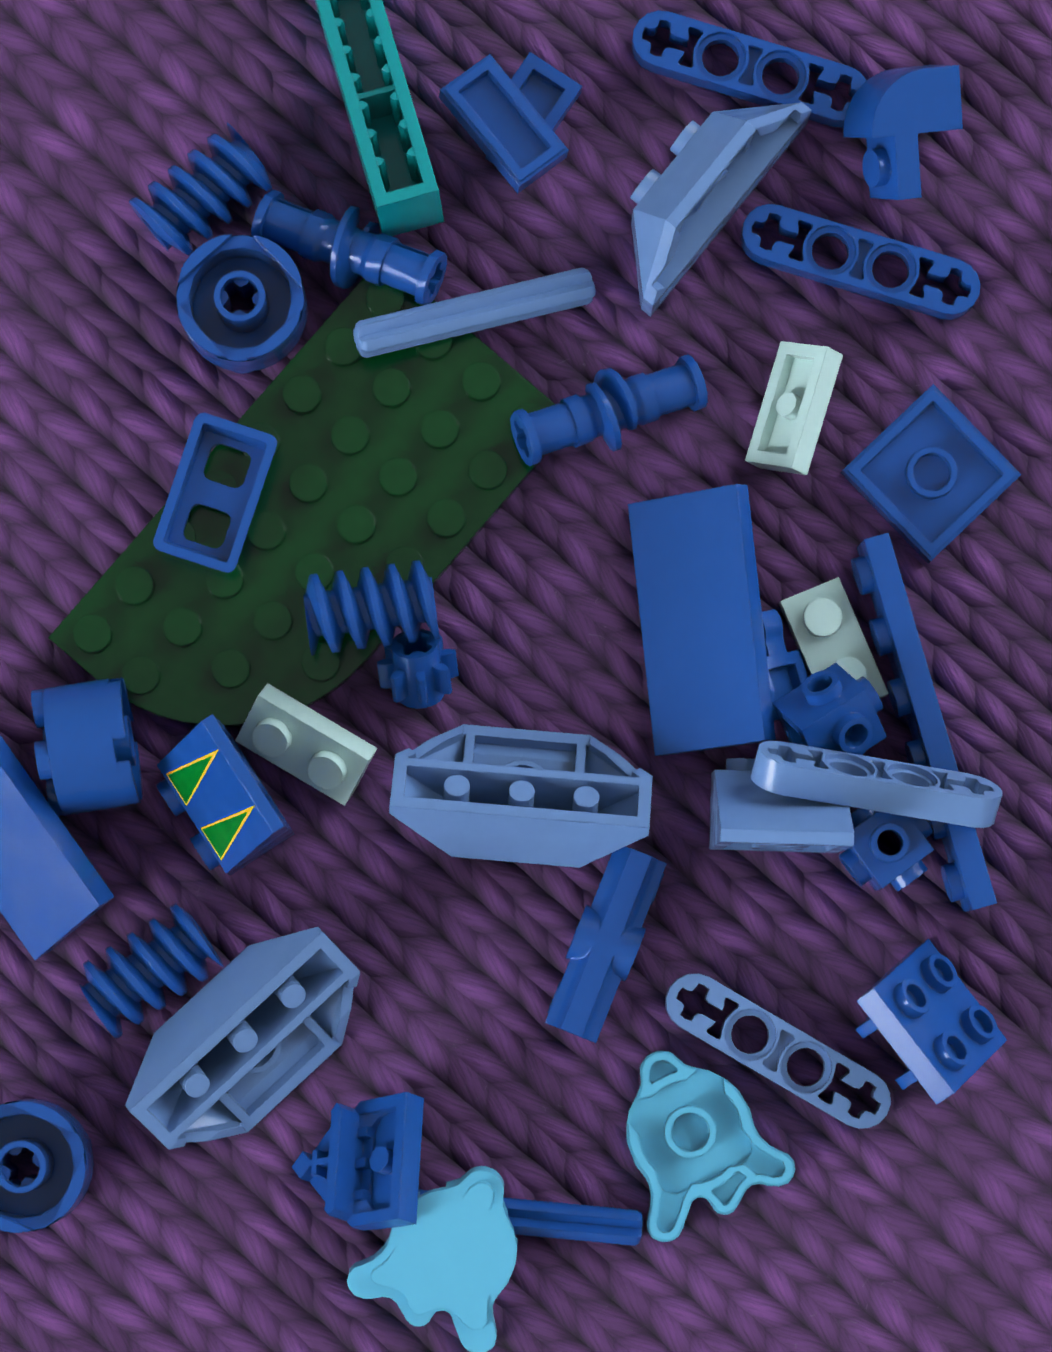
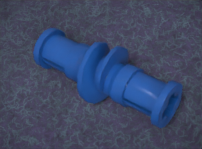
(350, 249)
(608, 408)

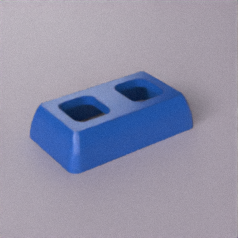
(194, 489)

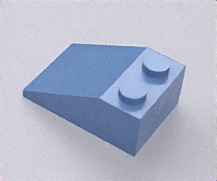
(760, 820)

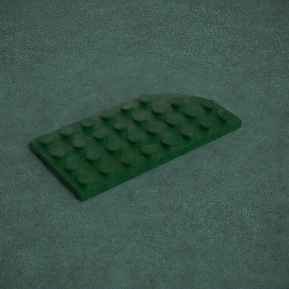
(367, 471)

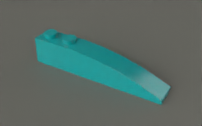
(381, 114)

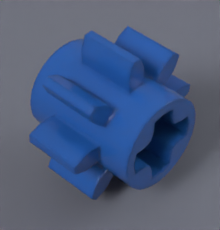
(418, 670)

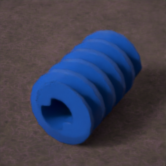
(202, 192)
(370, 607)
(148, 970)

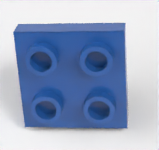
(930, 1022)

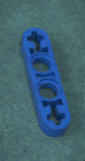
(752, 57)
(862, 251)

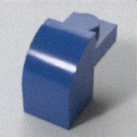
(891, 114)

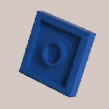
(930, 473)

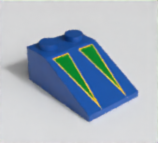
(222, 797)

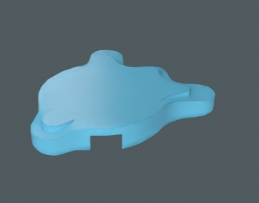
(694, 1142)
(449, 1259)

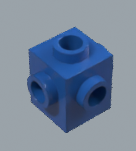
(832, 712)
(870, 865)

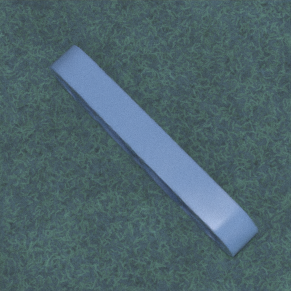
(876, 784)
(780, 1045)

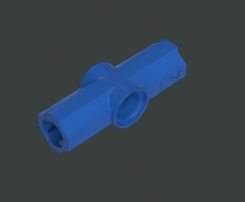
(605, 943)

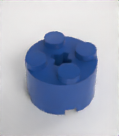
(244, 267)
(87, 746)
(60, 1151)

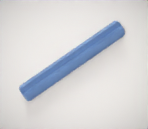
(473, 312)

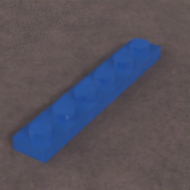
(915, 697)

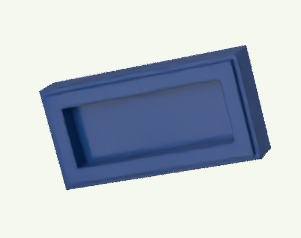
(503, 123)

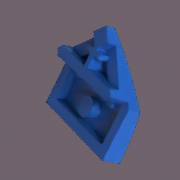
(369, 1162)

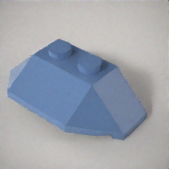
(703, 189)
(521, 795)
(245, 1040)

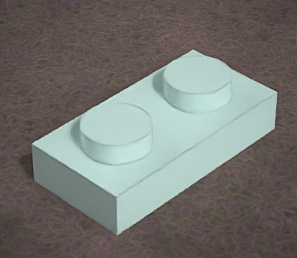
(794, 407)
(830, 633)
(306, 744)

